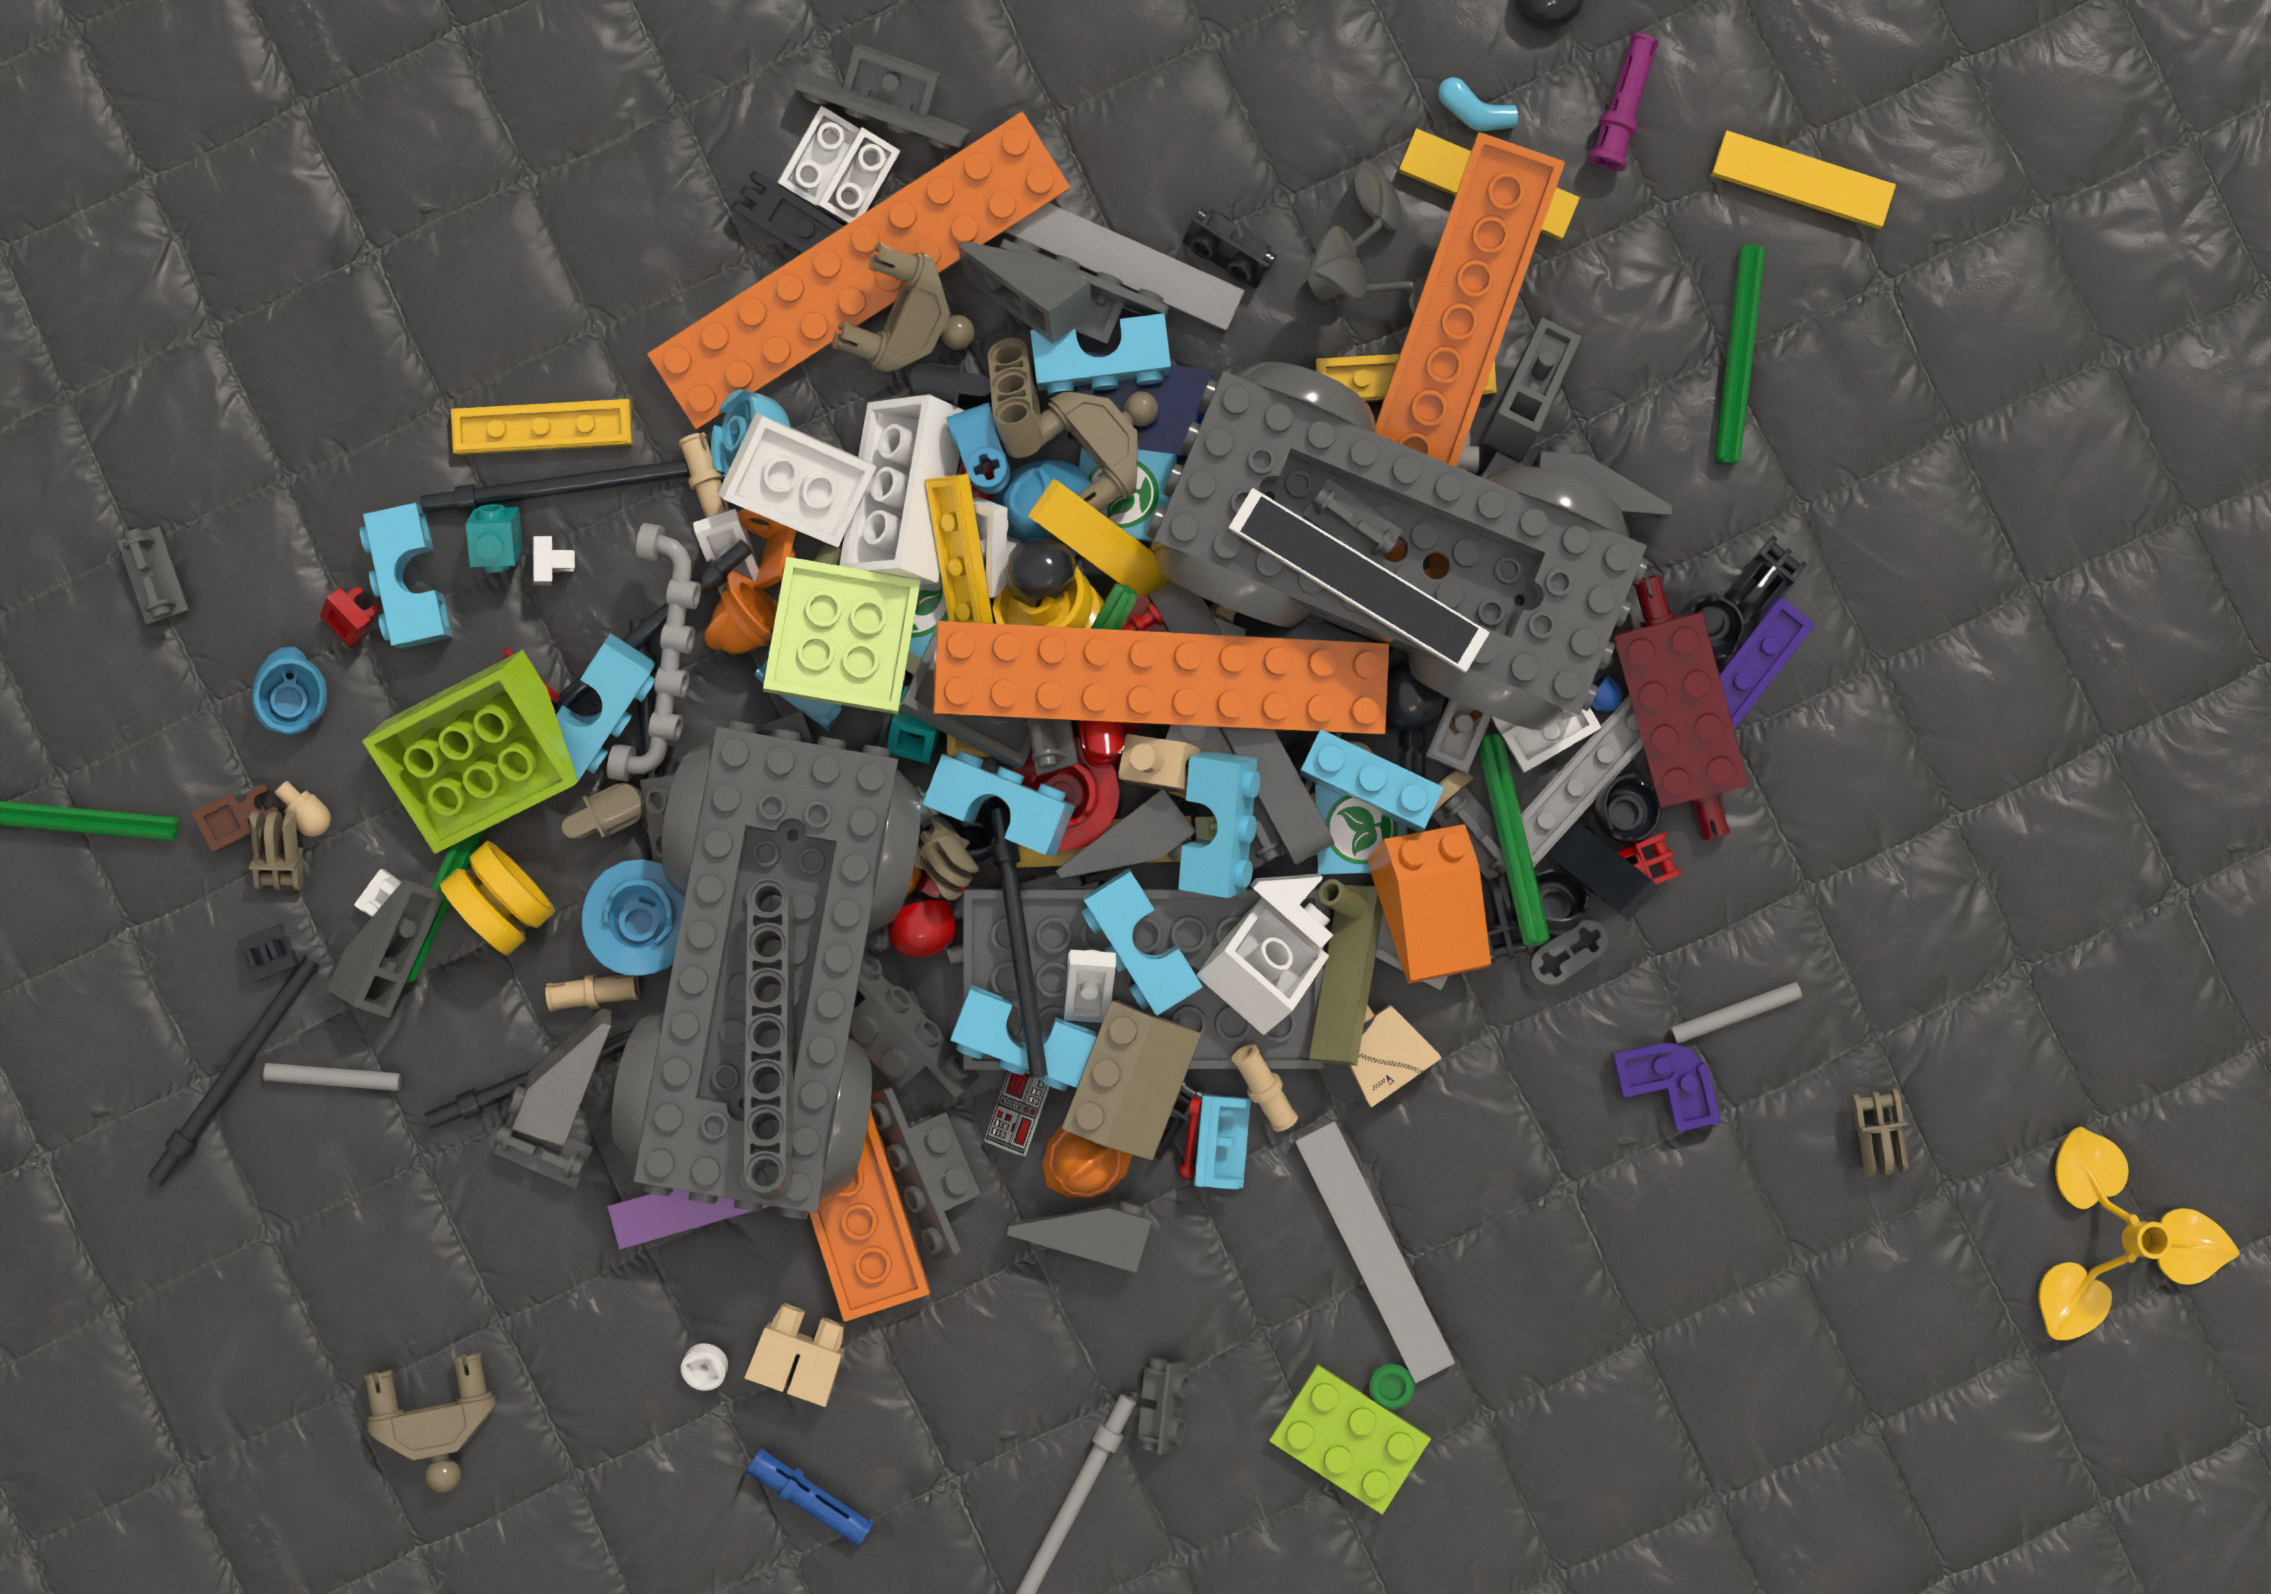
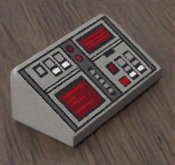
(1017, 1113)

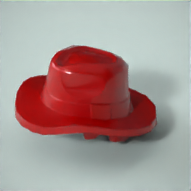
(1089, 788)

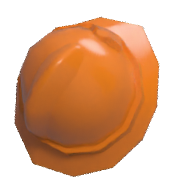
(742, 617)
(1081, 1166)

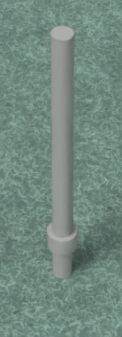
(1106, 1440)

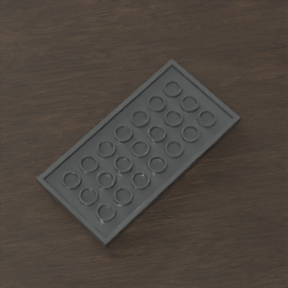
(1179, 917)

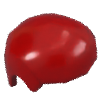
(923, 928)

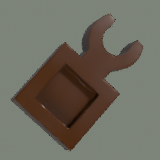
(226, 820)

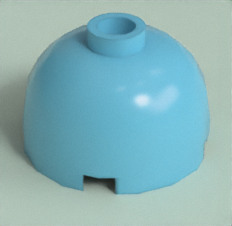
(740, 411)

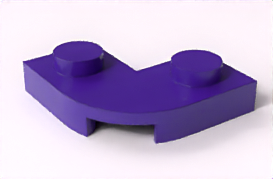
(1676, 1071)

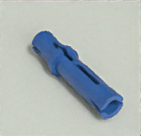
(809, 1497)

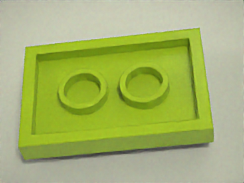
(1349, 1438)

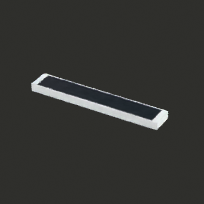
(1358, 580)

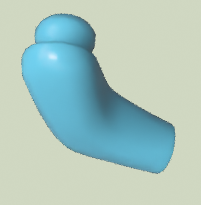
(1471, 111)

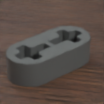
(1574, 961)

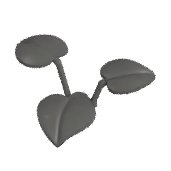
(1336, 263)

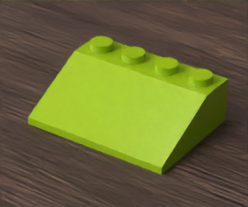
(474, 752)

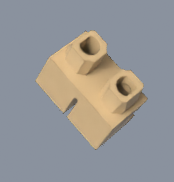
(817, 1361)

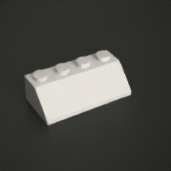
(893, 521)

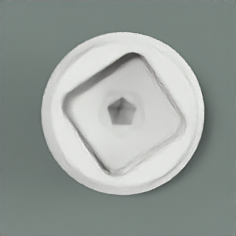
(704, 1367)

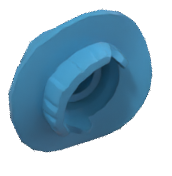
(1027, 487)
(633, 918)

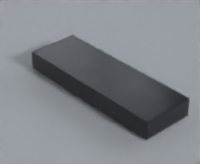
(1602, 871)

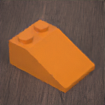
(1432, 902)

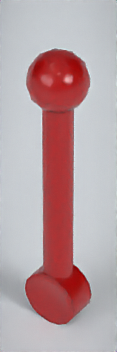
(1187, 1169)

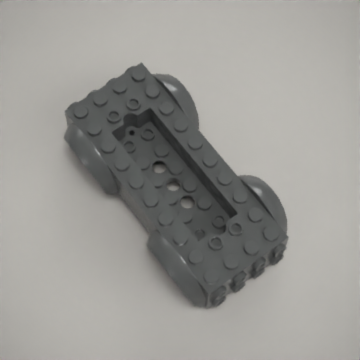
(1525, 548)
(845, 847)

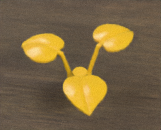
(2184, 1242)

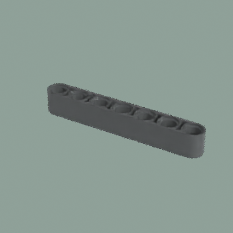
(1281, 788)
(776, 1059)

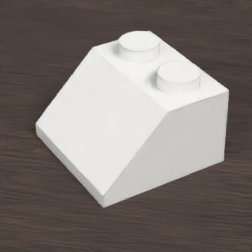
(1263, 966)

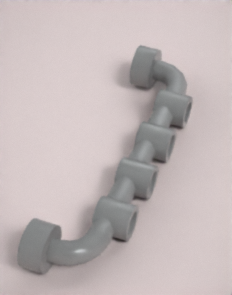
(674, 640)

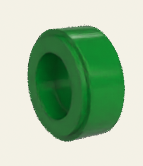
(1391, 1385)

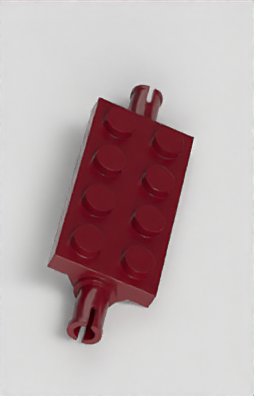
(1681, 708)

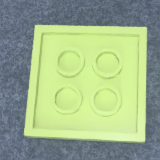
(841, 635)

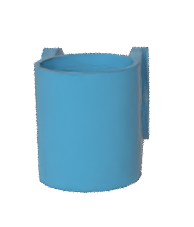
(978, 443)

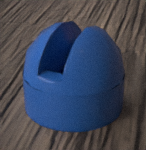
(1608, 694)

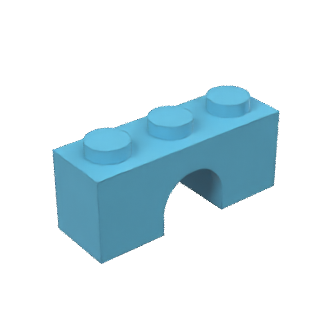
(1140, 356)
(393, 540)
(618, 677)
(1371, 779)
(1228, 788)
(1036, 815)
(1158, 978)
(983, 1029)

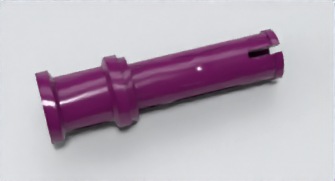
(1619, 121)

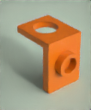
(777, 547)

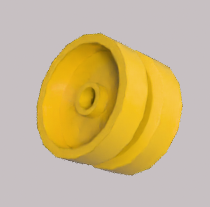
(1074, 608)
(496, 898)

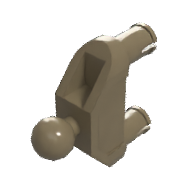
(914, 320)
(1105, 436)
(432, 1429)

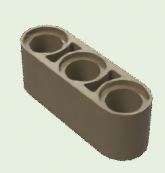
(1015, 397)

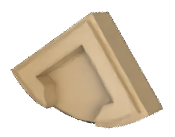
(1452, 785)

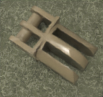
(606, 812)
(276, 850)
(945, 858)
(1881, 1133)

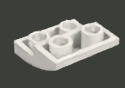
(838, 166)

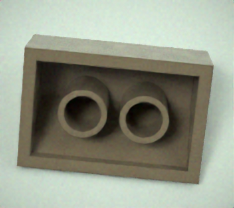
(1131, 1080)

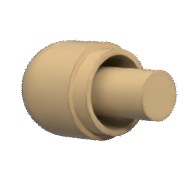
(310, 813)

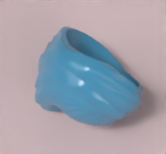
(284, 703)

